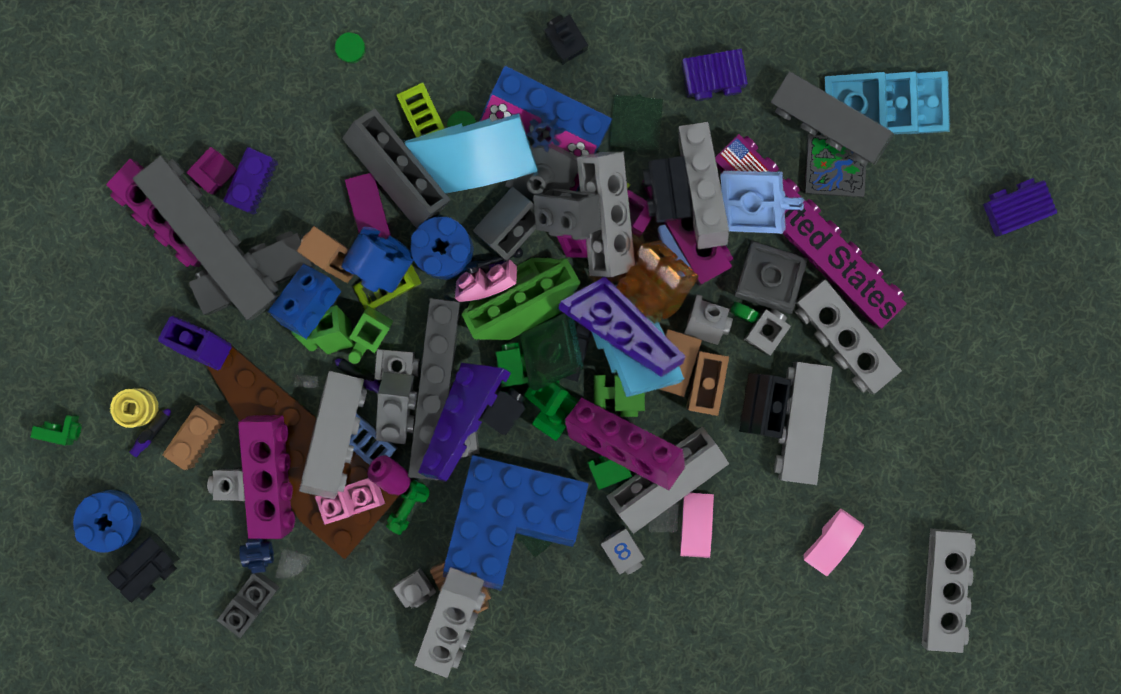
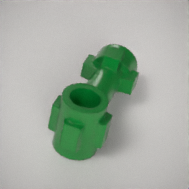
(415, 493)

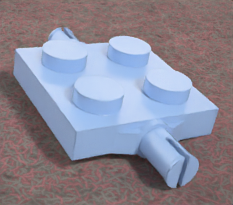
(756, 201)

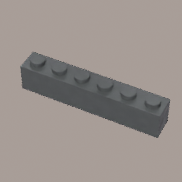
(206, 237)
(435, 376)

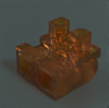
(655, 282)

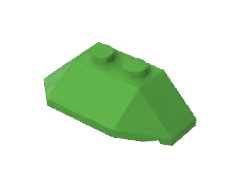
(526, 304)

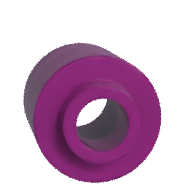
(389, 475)

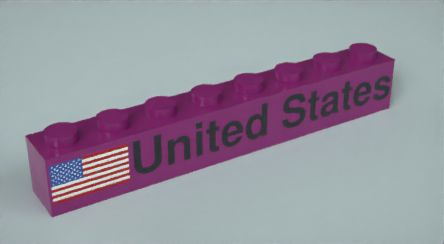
(822, 242)

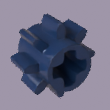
(537, 131)
(256, 555)

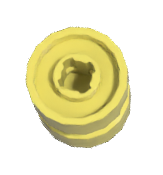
(134, 407)

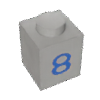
(623, 551)

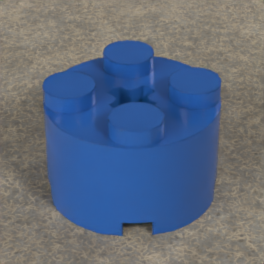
(425, 243)
(377, 260)
(93, 530)

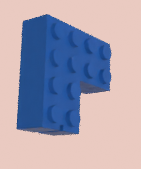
(507, 501)

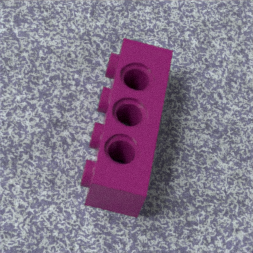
(145, 213)
(704, 267)
(625, 443)
(261, 520)

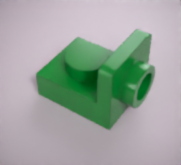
(547, 398)
(555, 425)
(52, 431)

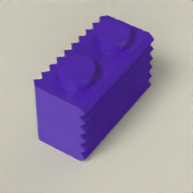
(714, 74)
(250, 181)
(1019, 208)
(195, 342)

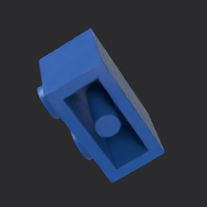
(304, 301)

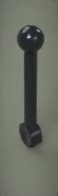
(473, 267)

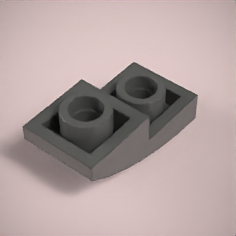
(248, 604)

